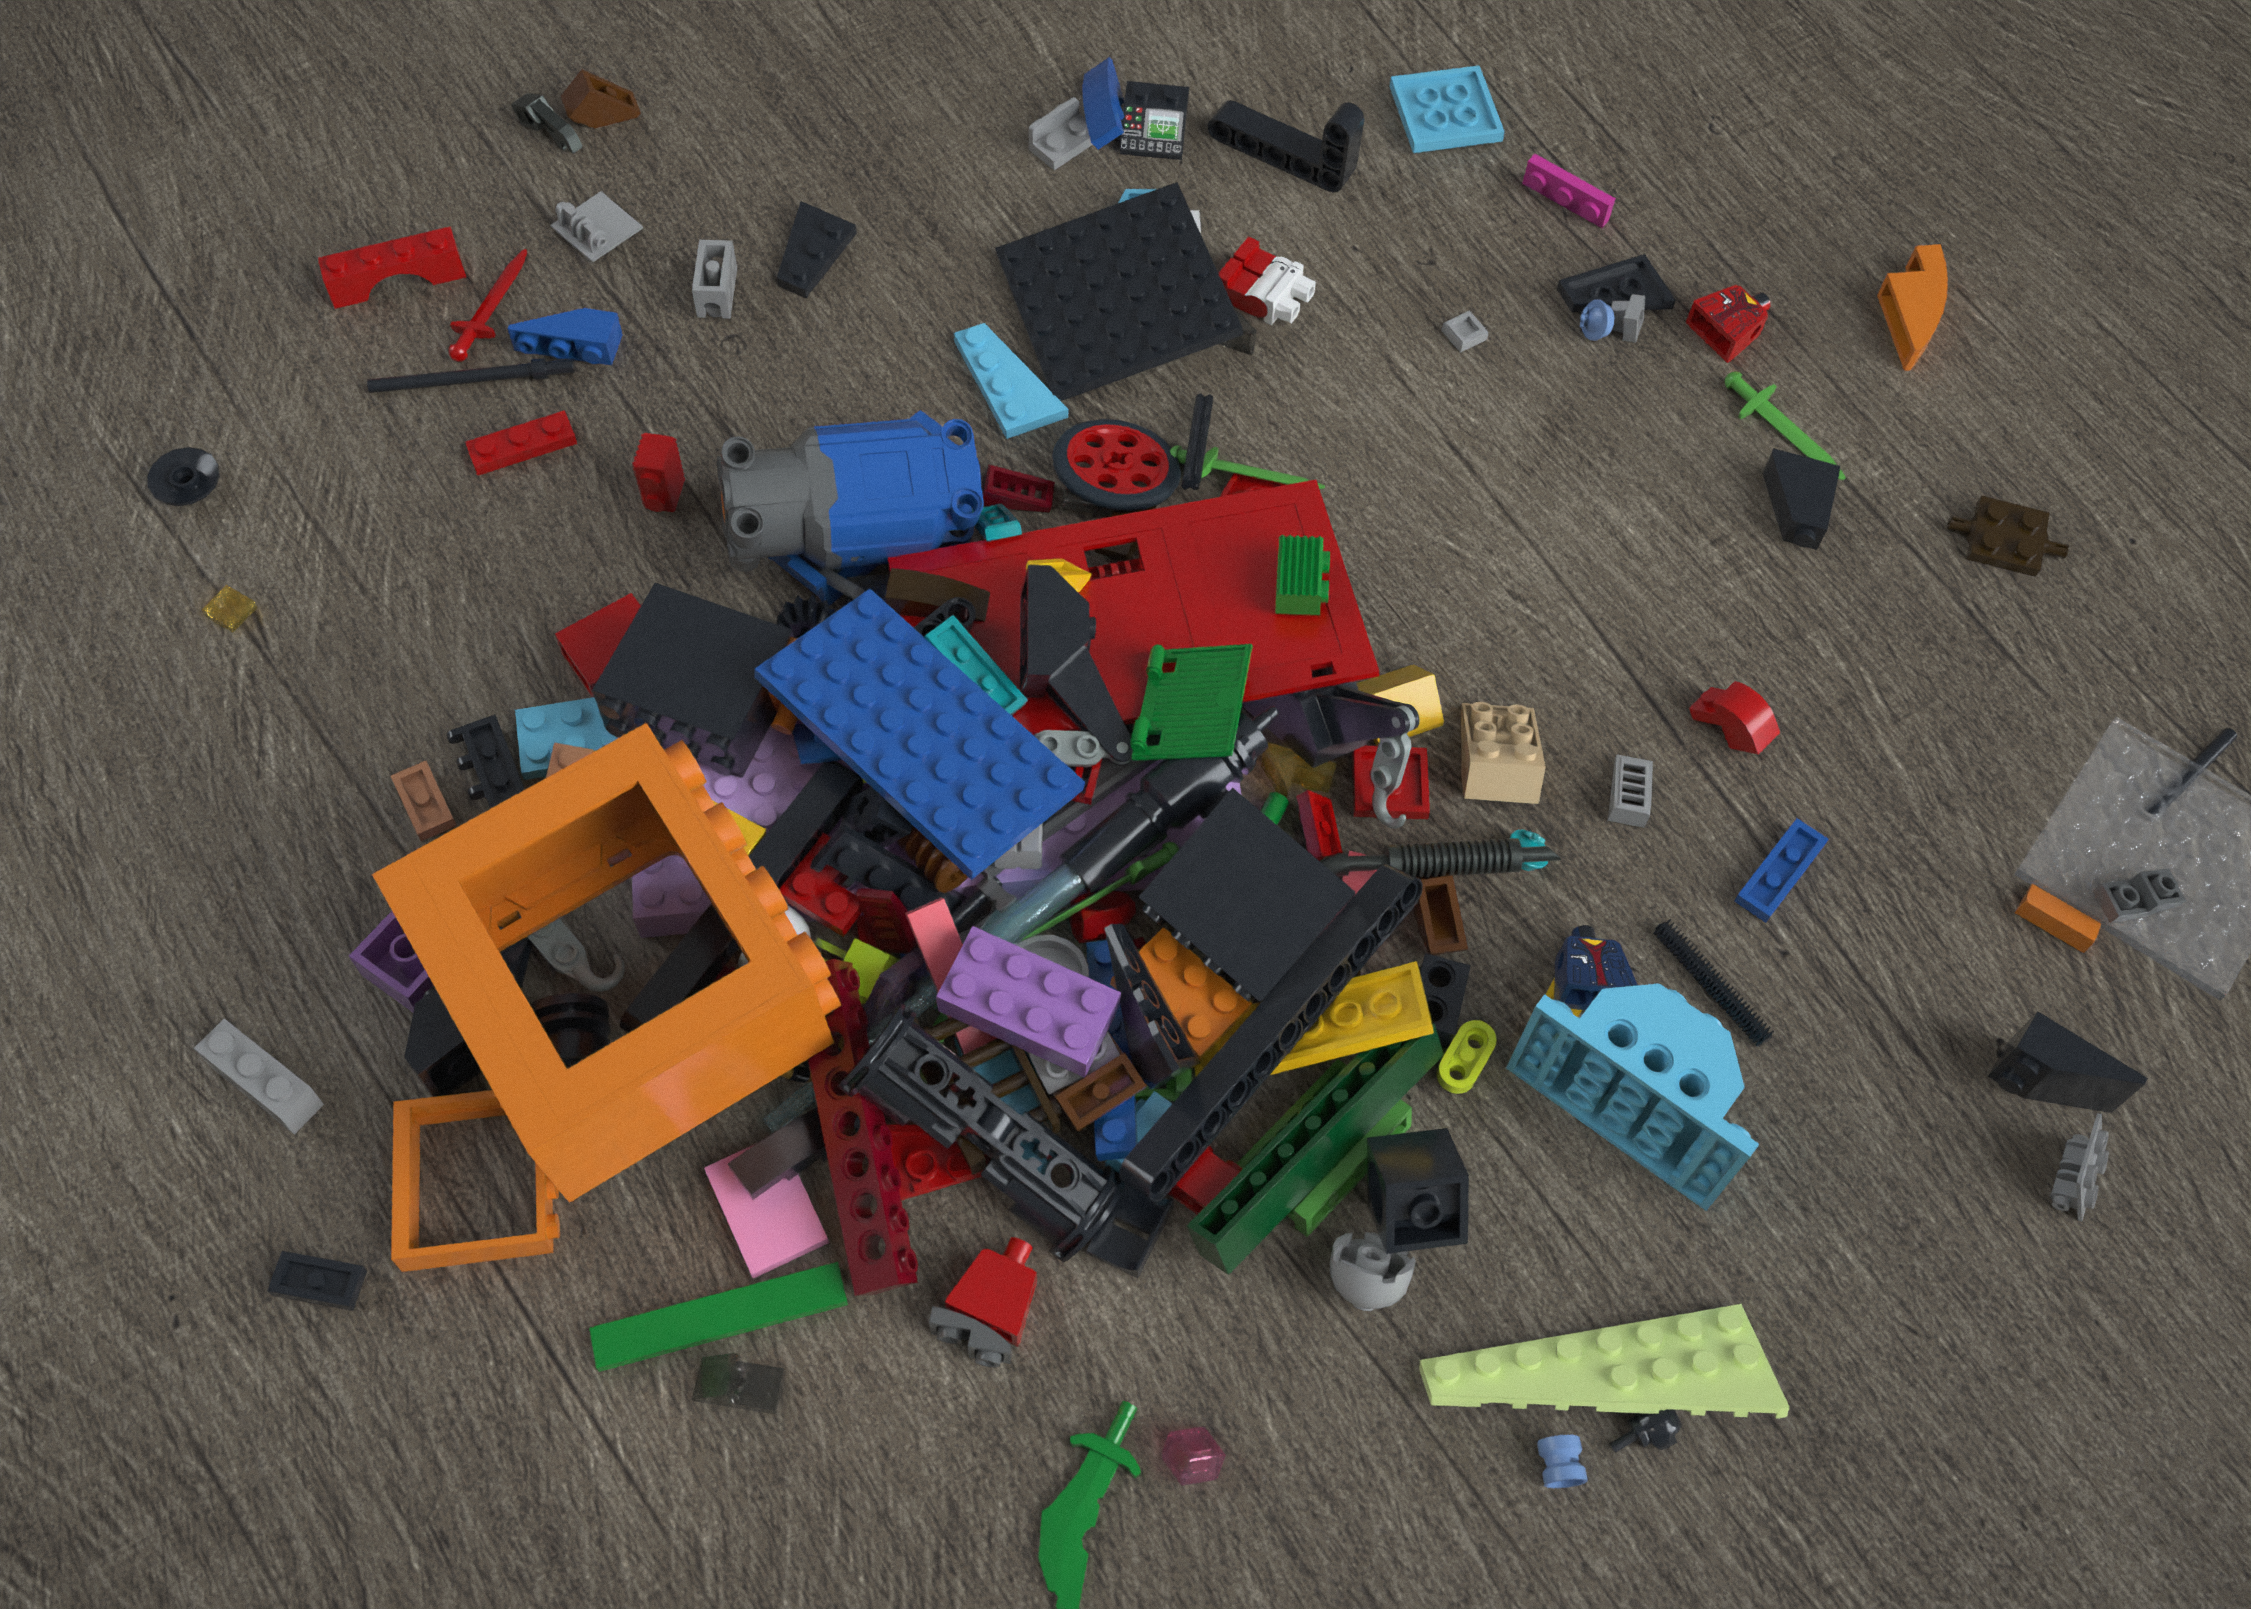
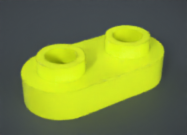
(1464, 1058)

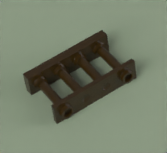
(1047, 1109)

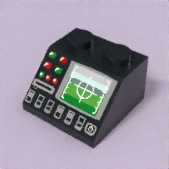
(1154, 120)

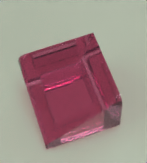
(1193, 1455)

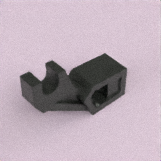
(536, 113)

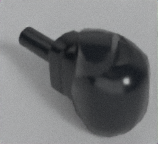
(1650, 1429)

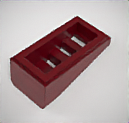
(1015, 500)
(886, 920)

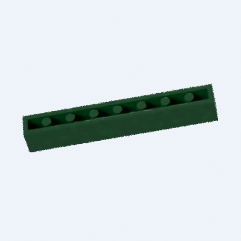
(1309, 1149)

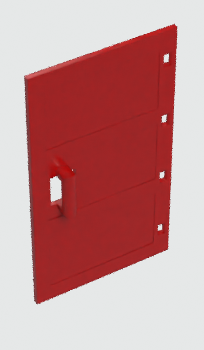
(1197, 583)

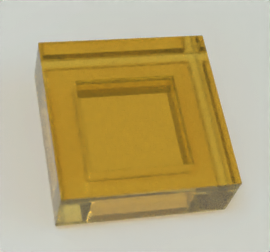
(229, 608)

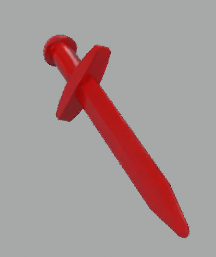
(476, 326)

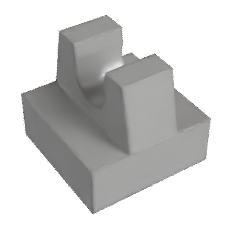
(1629, 317)

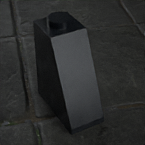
(1801, 496)

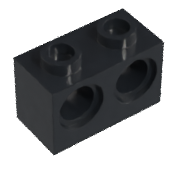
(1446, 1001)

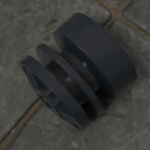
(574, 1024)

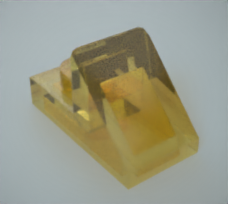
(1285, 767)

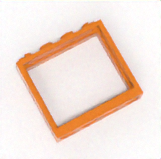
(405, 1248)

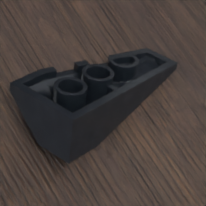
(1151, 1028)

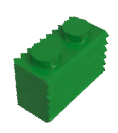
(1300, 575)

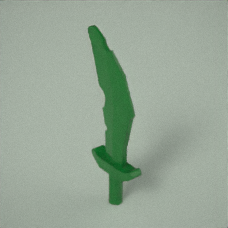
(1077, 1508)

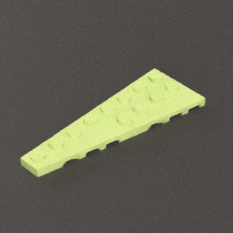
(1639, 1367)

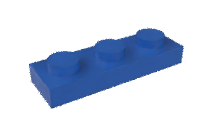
(1781, 870)

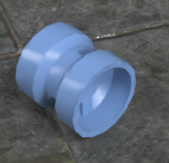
(1562, 1463)

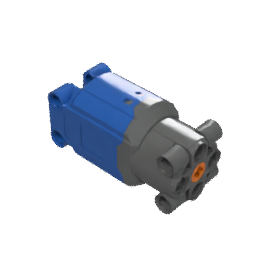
(849, 494)

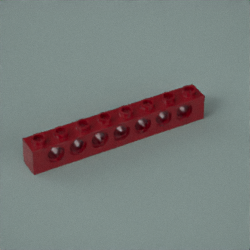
(846, 1150)

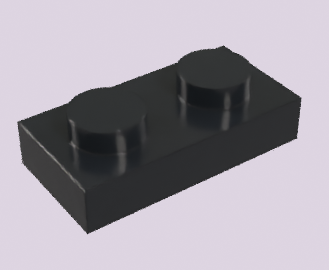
(317, 1280)

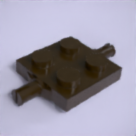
(2008, 536)

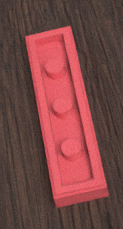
(939, 947)

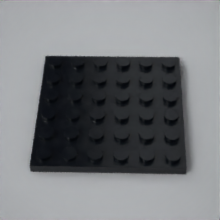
(1118, 292)

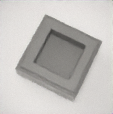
(1464, 331)

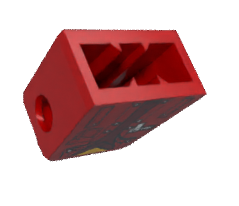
(1729, 319)

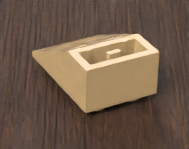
(1501, 753)

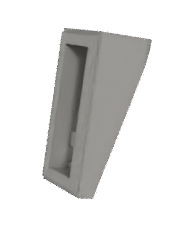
(1624, 812)

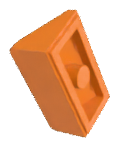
(2058, 918)

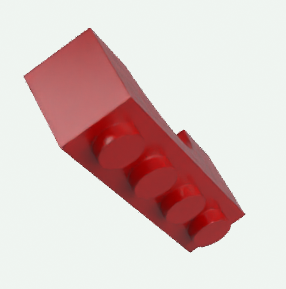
(355, 272)

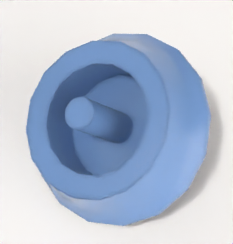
(1597, 320)

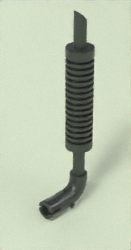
(1445, 858)

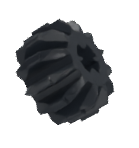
(803, 615)

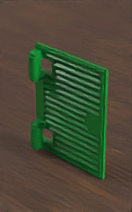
(1194, 705)

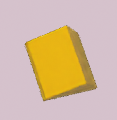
(1413, 687)

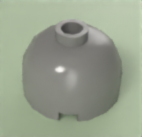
(1368, 1274)

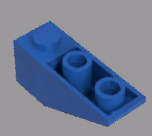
(574, 335)

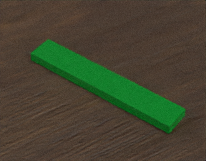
(717, 1316)

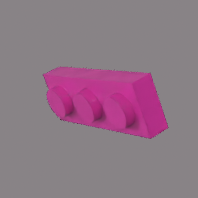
(1568, 190)

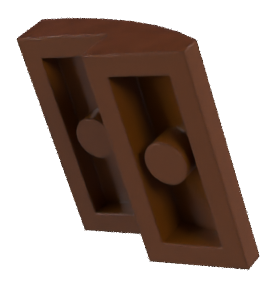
(1100, 1091)

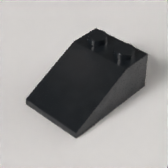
(2063, 1069)

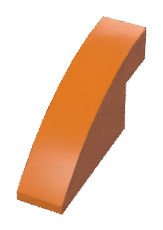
(1915, 302)

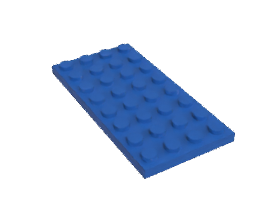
(920, 732)

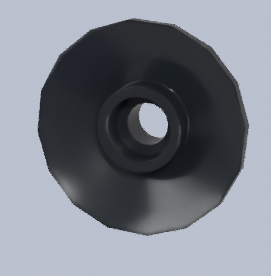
(183, 476)

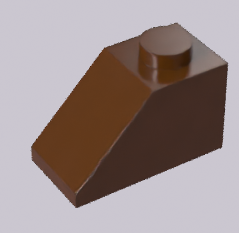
(598, 102)

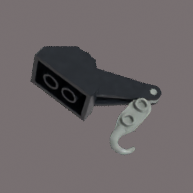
(1058, 664)
(1340, 719)
(435, 1043)

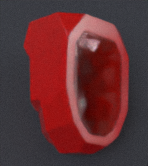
(1091, 921)

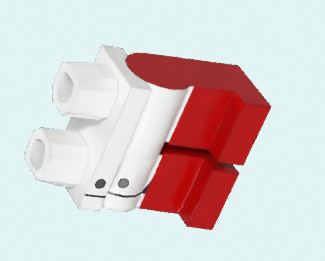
(1265, 283)

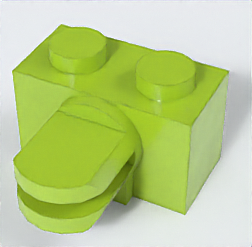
(866, 960)

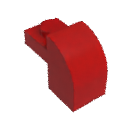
(1741, 714)

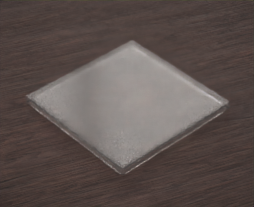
(2199, 834)

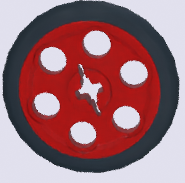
(1116, 465)

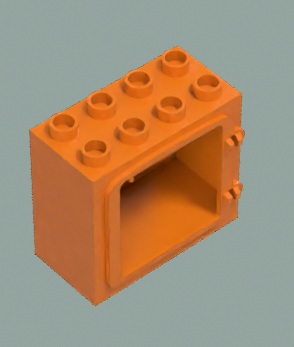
(548, 857)

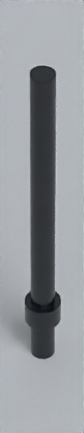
(537, 369)

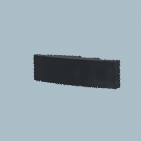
(782, 1154)

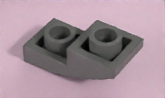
(2140, 896)
(983, 1344)

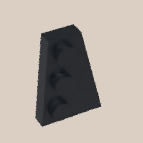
(812, 248)
(1617, 283)

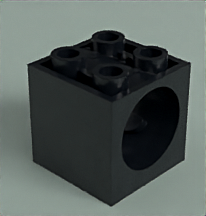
(1417, 1190)

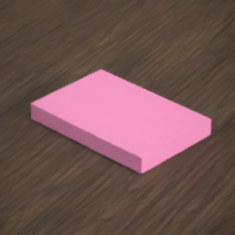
(773, 1225)

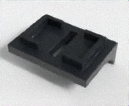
(1122, 1247)

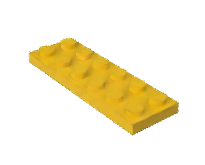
(1366, 1015)

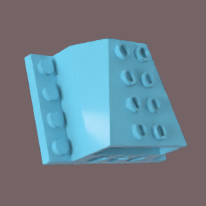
(1646, 1080)

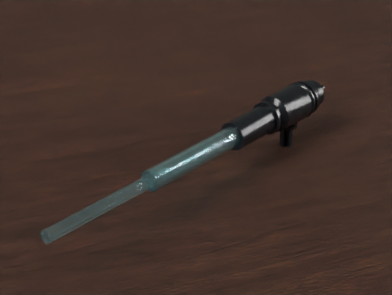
(1167, 799)

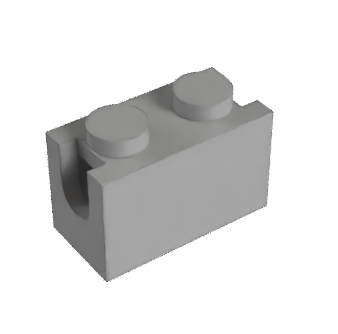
(713, 285)

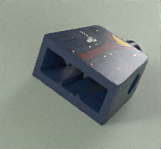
(1587, 967)

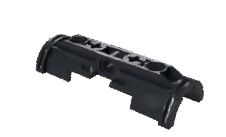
(892, 1082)

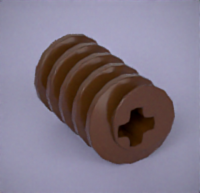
(932, 861)

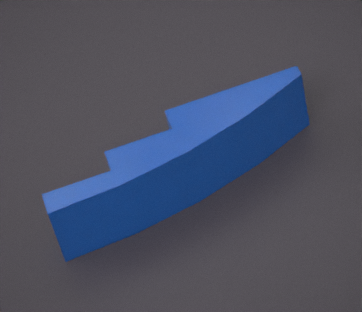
(1103, 103)

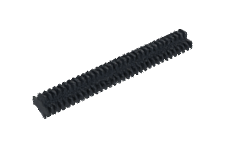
(1197, 442)
(1714, 985)

